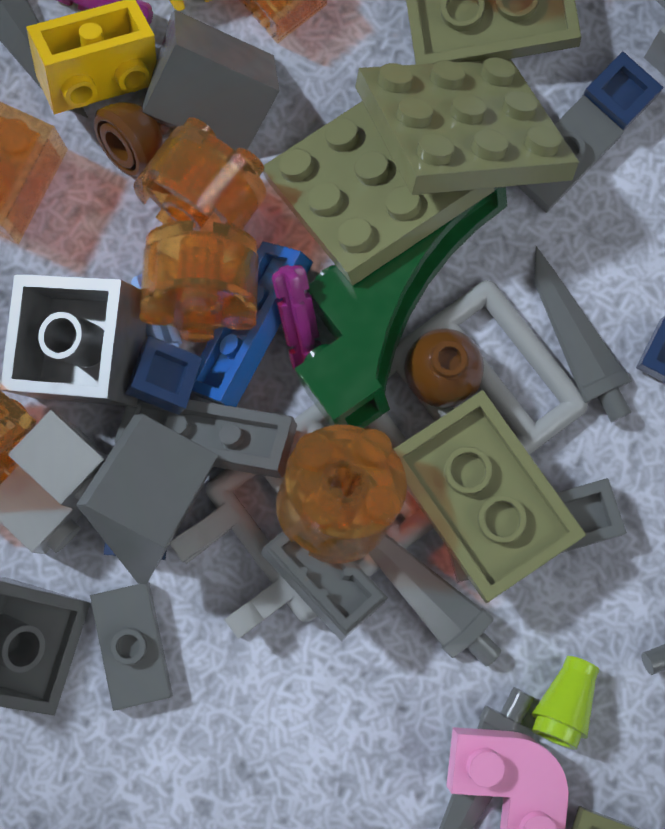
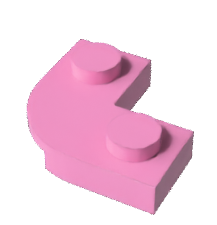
(511, 768)

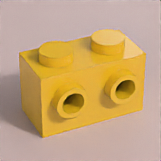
(93, 55)

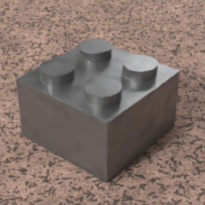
(72, 339)

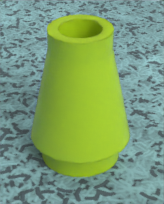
(567, 704)

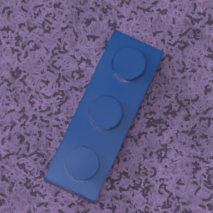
(235, 354)

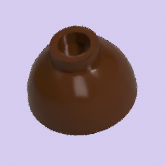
(128, 136)
(444, 368)

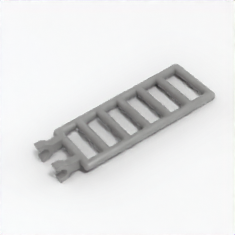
(234, 516)

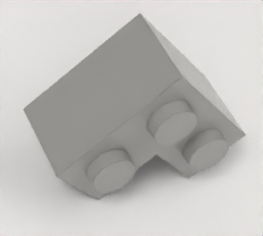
(51, 478)

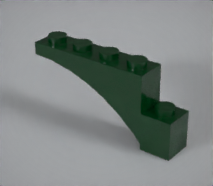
(369, 318)

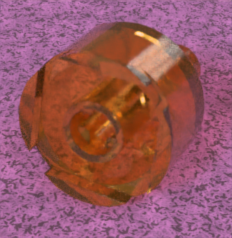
(202, 179)
(199, 279)
(334, 465)

